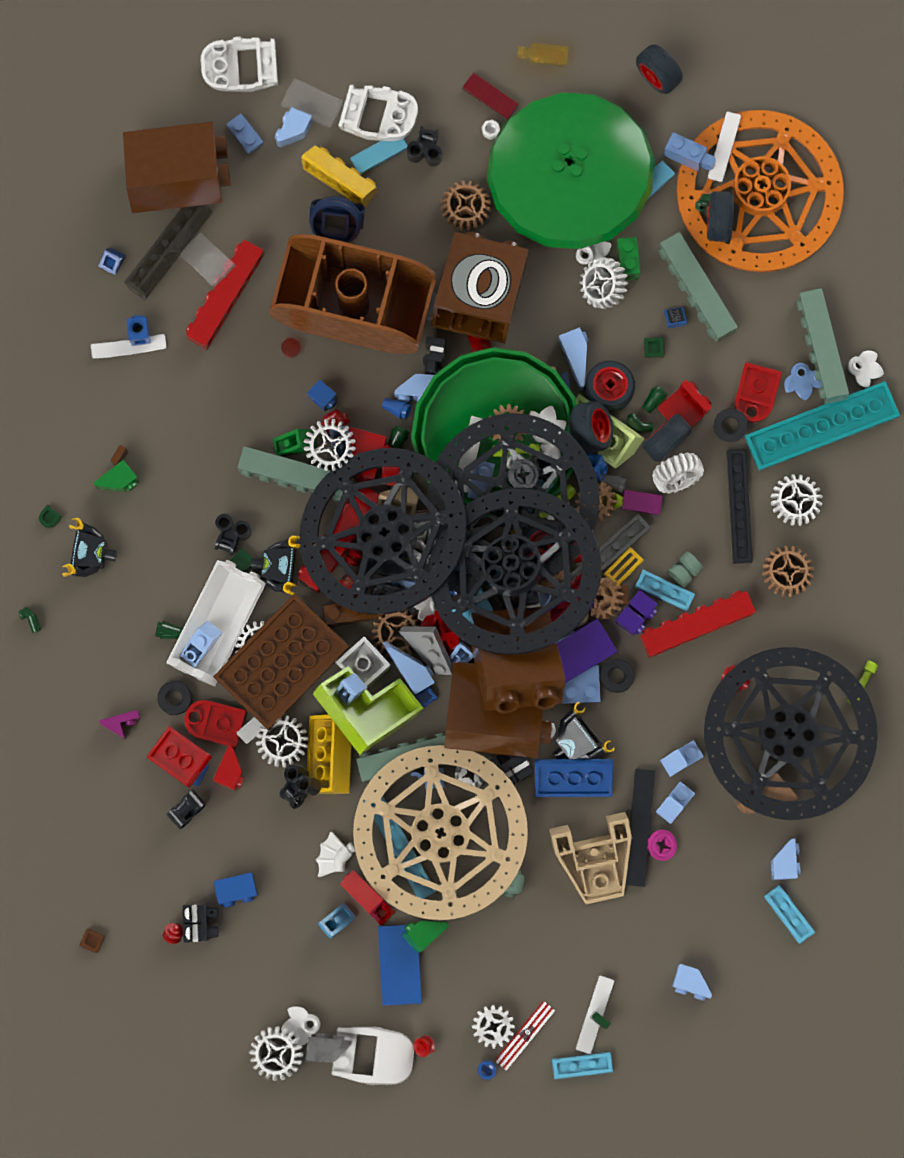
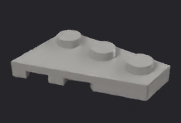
(429, 647)

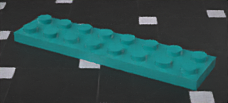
(821, 426)

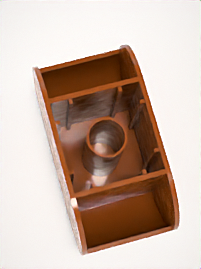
(352, 294)

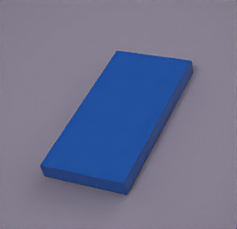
(573, 777)
(398, 967)

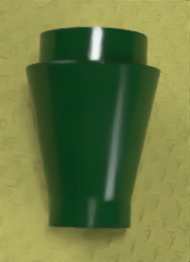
(654, 399)
(398, 437)
(167, 630)

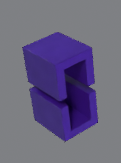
(630, 620)

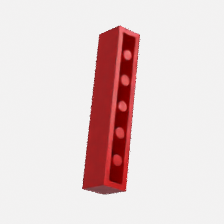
(224, 295)
(347, 520)
(697, 624)

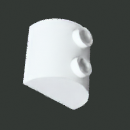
(364, 662)

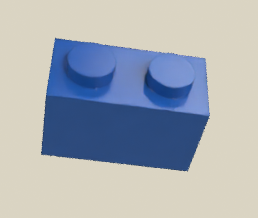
(236, 889)

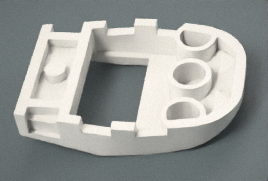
(220, 64)
(397, 119)
(392, 1056)

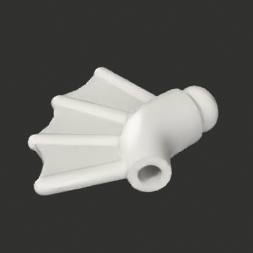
(333, 855)

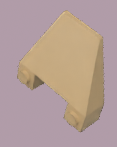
(596, 864)

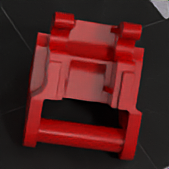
(448, 638)

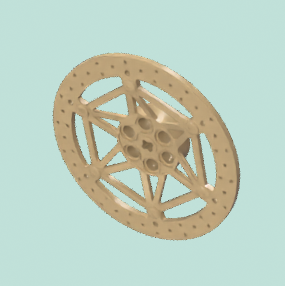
(389, 810)

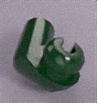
(702, 203)
(636, 425)
(32, 619)

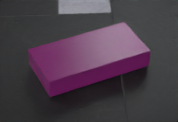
(642, 502)

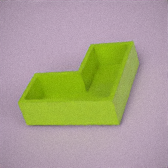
(368, 716)

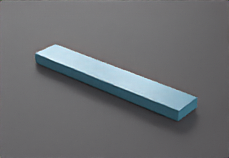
(399, 843)

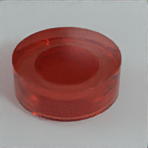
(290, 347)

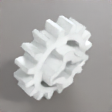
(488, 1014)

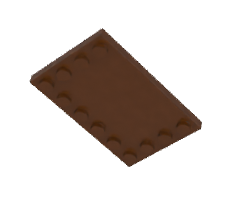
(281, 662)

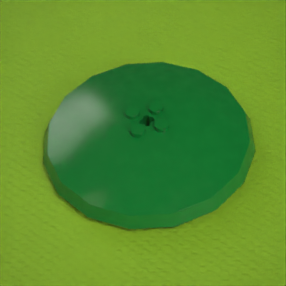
(577, 202)
(477, 386)

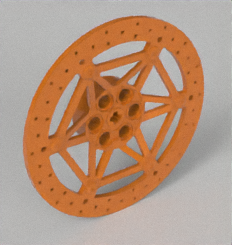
(830, 171)

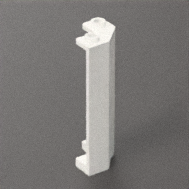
(225, 603)

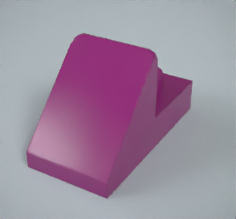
(116, 723)

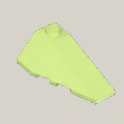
(624, 441)

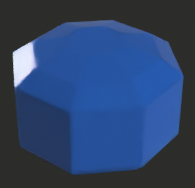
(487, 1070)

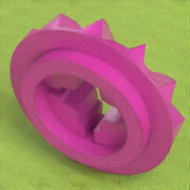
(669, 842)

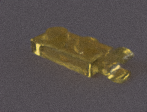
(545, 54)

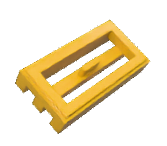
(622, 557)

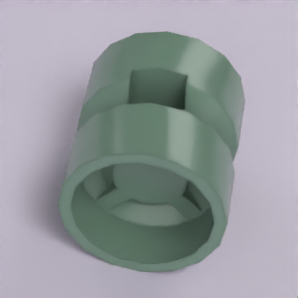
(685, 569)

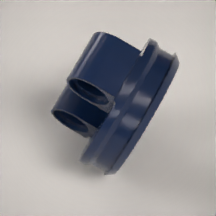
(338, 207)

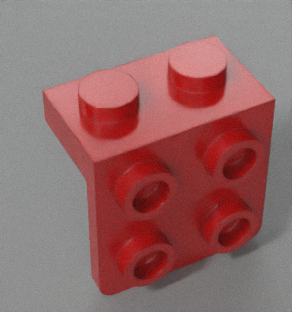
(687, 403)

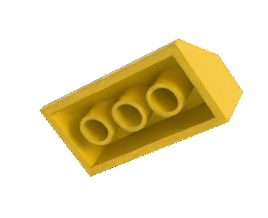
(338, 176)
(328, 755)

